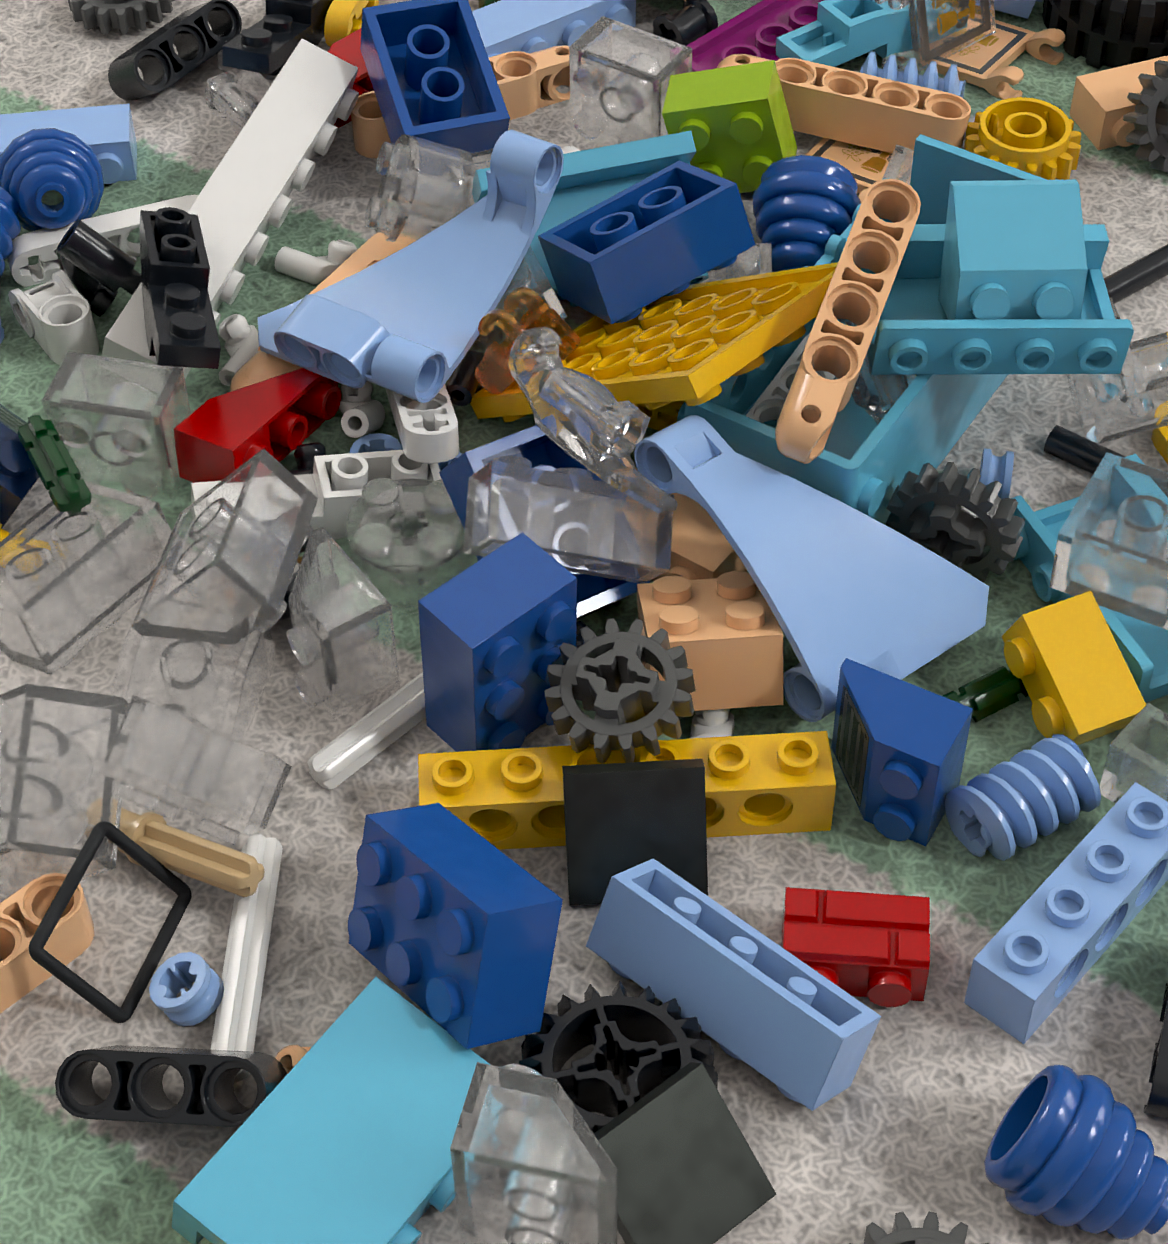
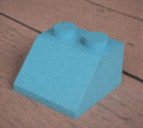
(1013, 250)

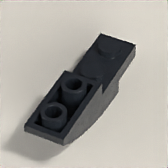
(274, 38)
(176, 290)

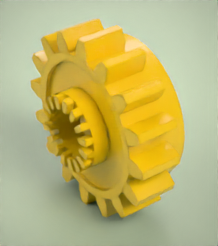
(1026, 137)

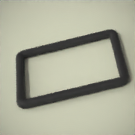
(62, 898)

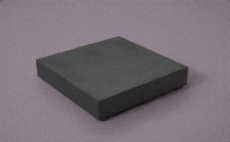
(631, 815)
(682, 1164)

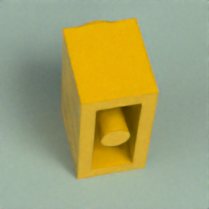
(1072, 670)

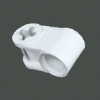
(56, 317)

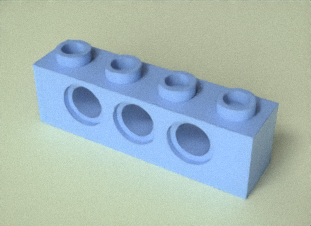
(1072, 916)

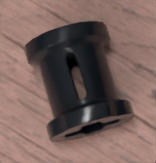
(687, 24)

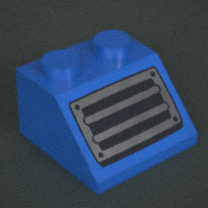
(898, 750)

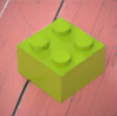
(734, 120)

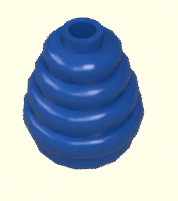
(47, 162)
(801, 206)
(1078, 1158)

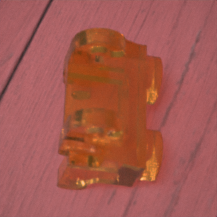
(493, 369)

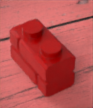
(861, 941)

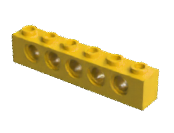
(750, 786)

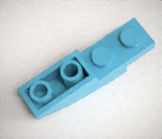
(848, 31)

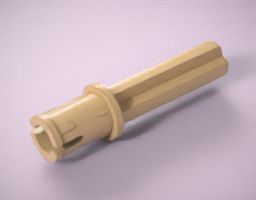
(192, 854)

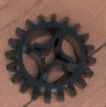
(632, 1033)

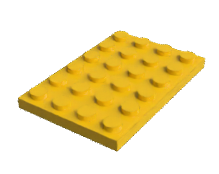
(686, 340)

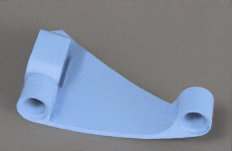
(422, 306)
(823, 567)

